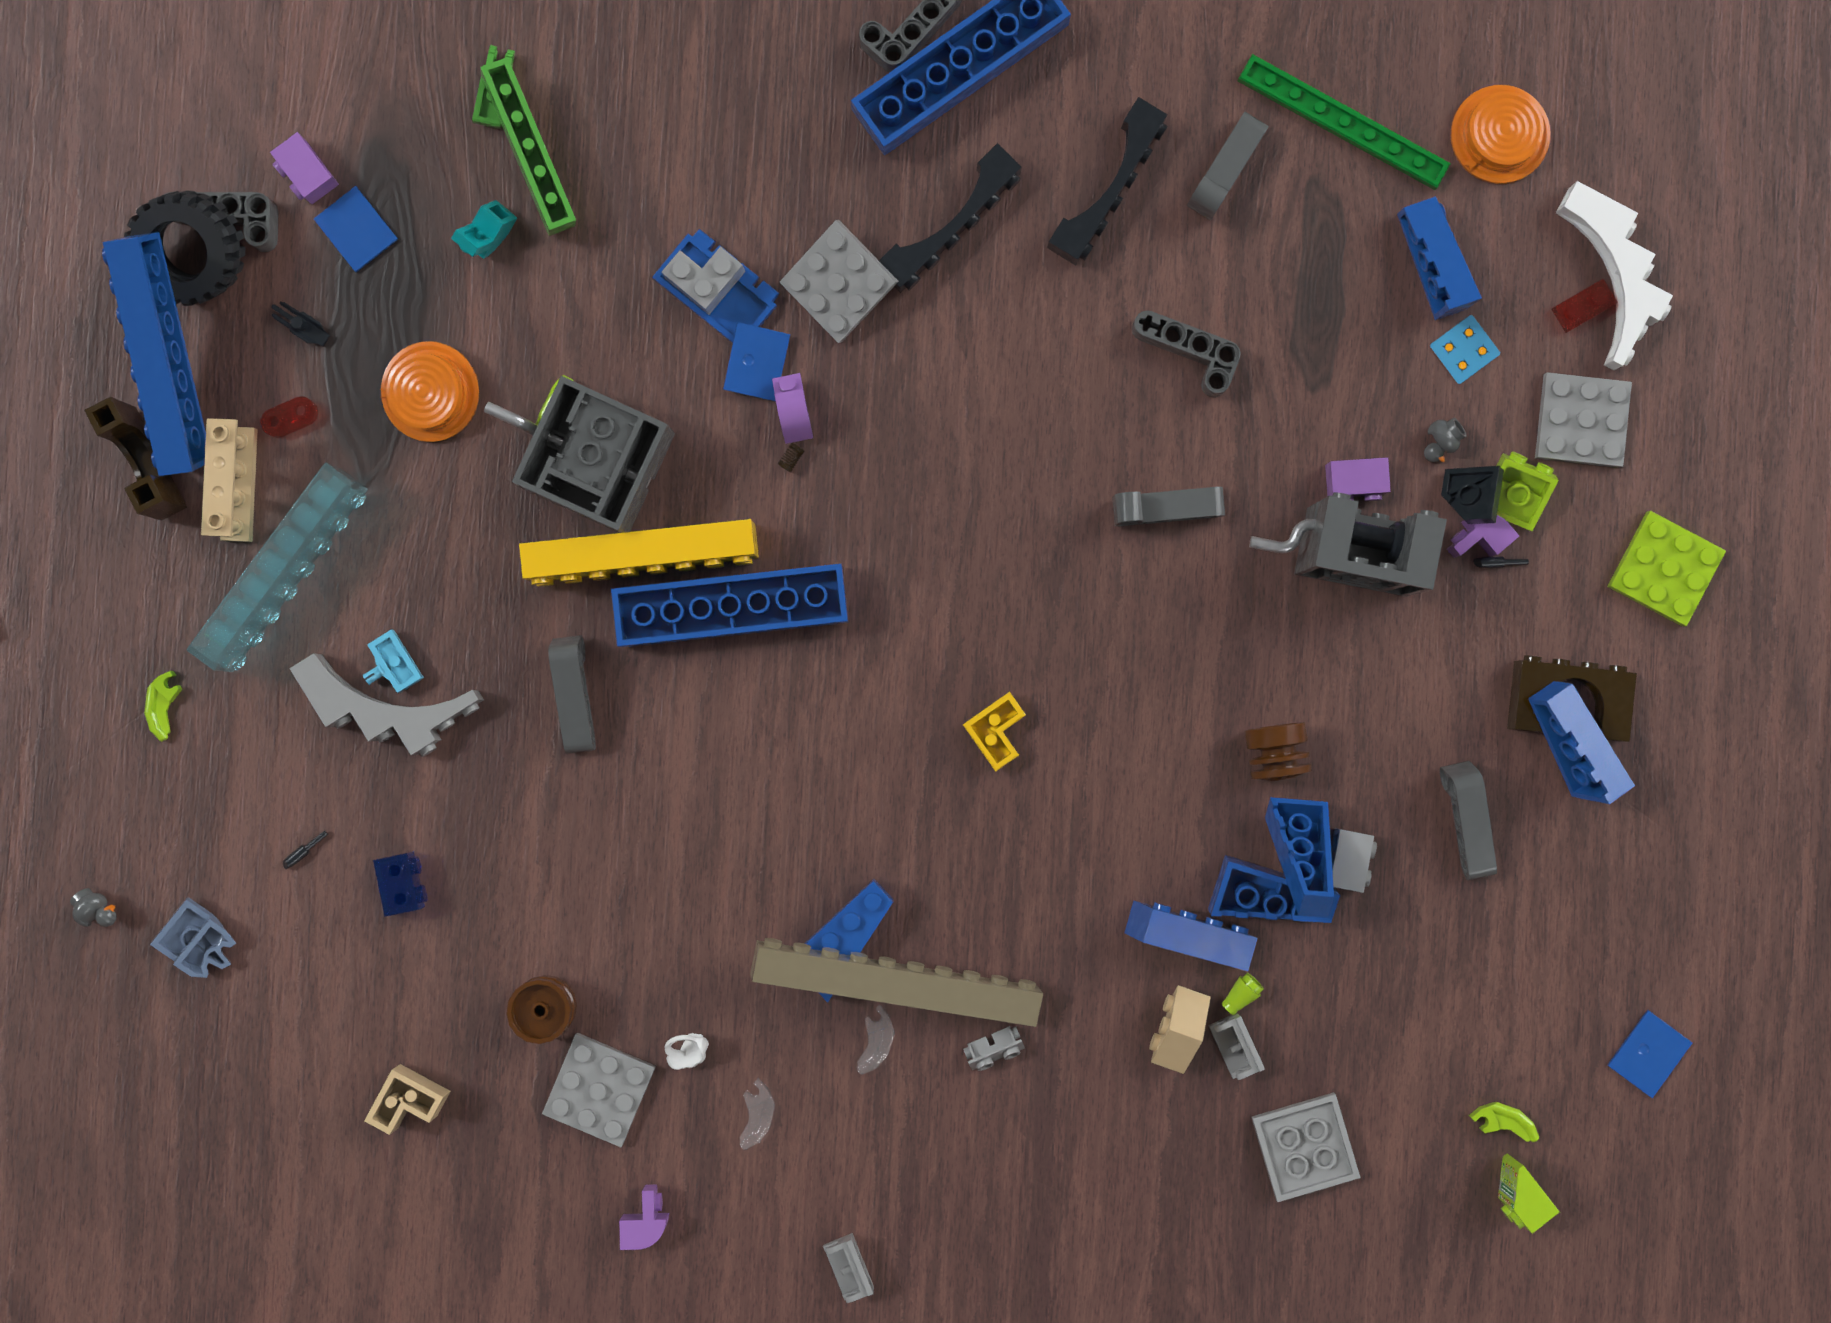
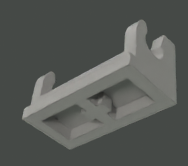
(1236, 1047)
(849, 1268)

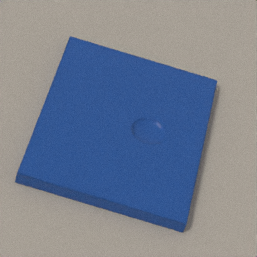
(355, 229)
(755, 360)
(1649, 1054)

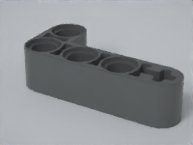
(897, 41)
(1227, 166)
(247, 215)
(1184, 347)
(1167, 506)
(571, 693)
(1471, 819)

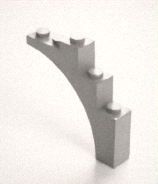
(338, 700)

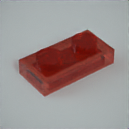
(1584, 305)

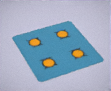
(1465, 349)

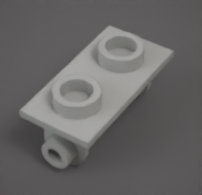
(1004, 1046)

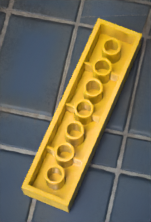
(639, 551)

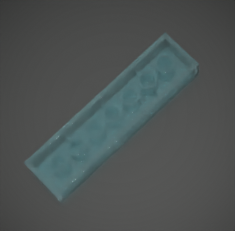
(278, 569)

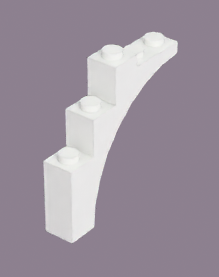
(1628, 264)

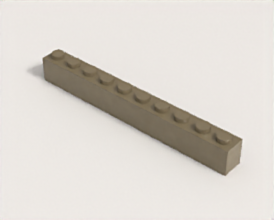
(895, 982)

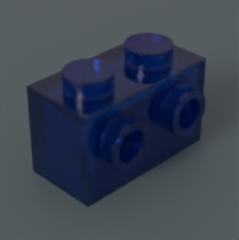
(400, 883)

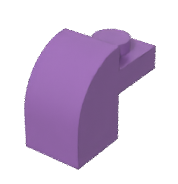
(792, 408)
(1491, 537)
(644, 1229)

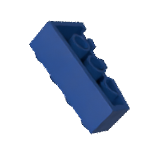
(854, 923)

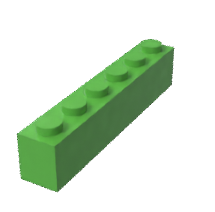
(528, 146)

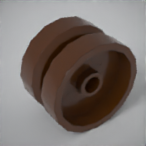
(529, 1021)

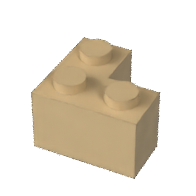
(1180, 1030)
(403, 1093)

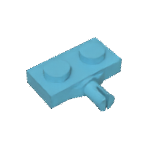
(392, 662)

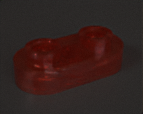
(288, 418)

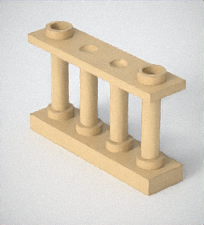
(229, 480)

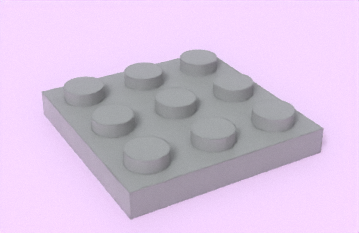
(838, 281)
(1583, 420)
(599, 1089)
(1305, 1147)

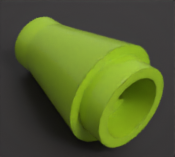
(1243, 993)

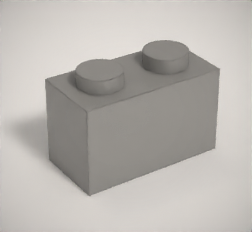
(1351, 859)

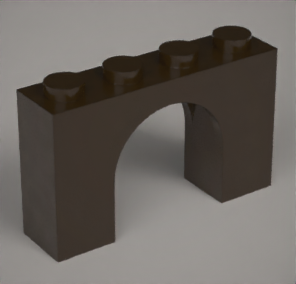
(122, 424)
(1611, 690)

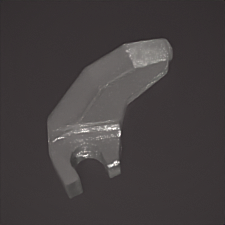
(880, 1040)
(760, 1115)

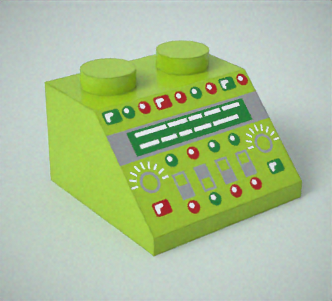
(1523, 1197)

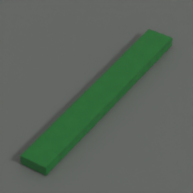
(1344, 122)

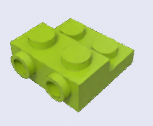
(1524, 490)

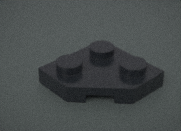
(1474, 492)

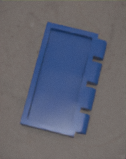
(741, 303)

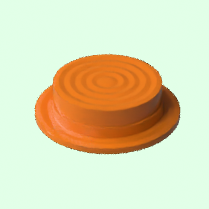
(1500, 134)
(429, 391)

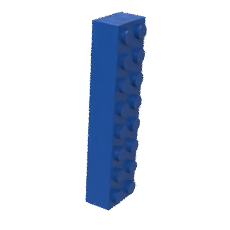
(955, 67)
(156, 352)
(729, 605)

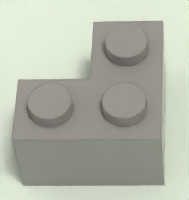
(707, 284)

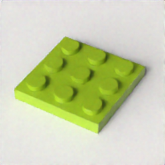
(1666, 568)

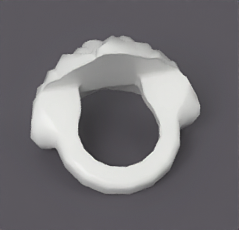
(690, 1054)

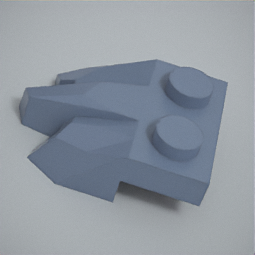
(194, 939)

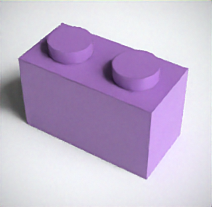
(304, 168)
(1359, 478)

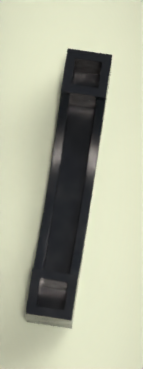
(997, 173)
(1074, 235)

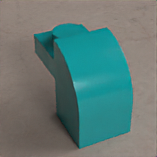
(486, 231)

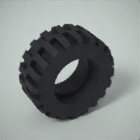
(215, 229)

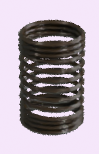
(798, 450)

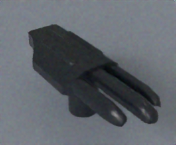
(302, 326)

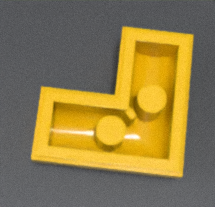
(988, 728)

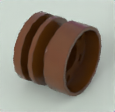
(1278, 751)

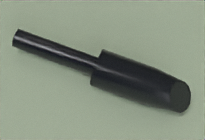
(1498, 562)
(302, 851)

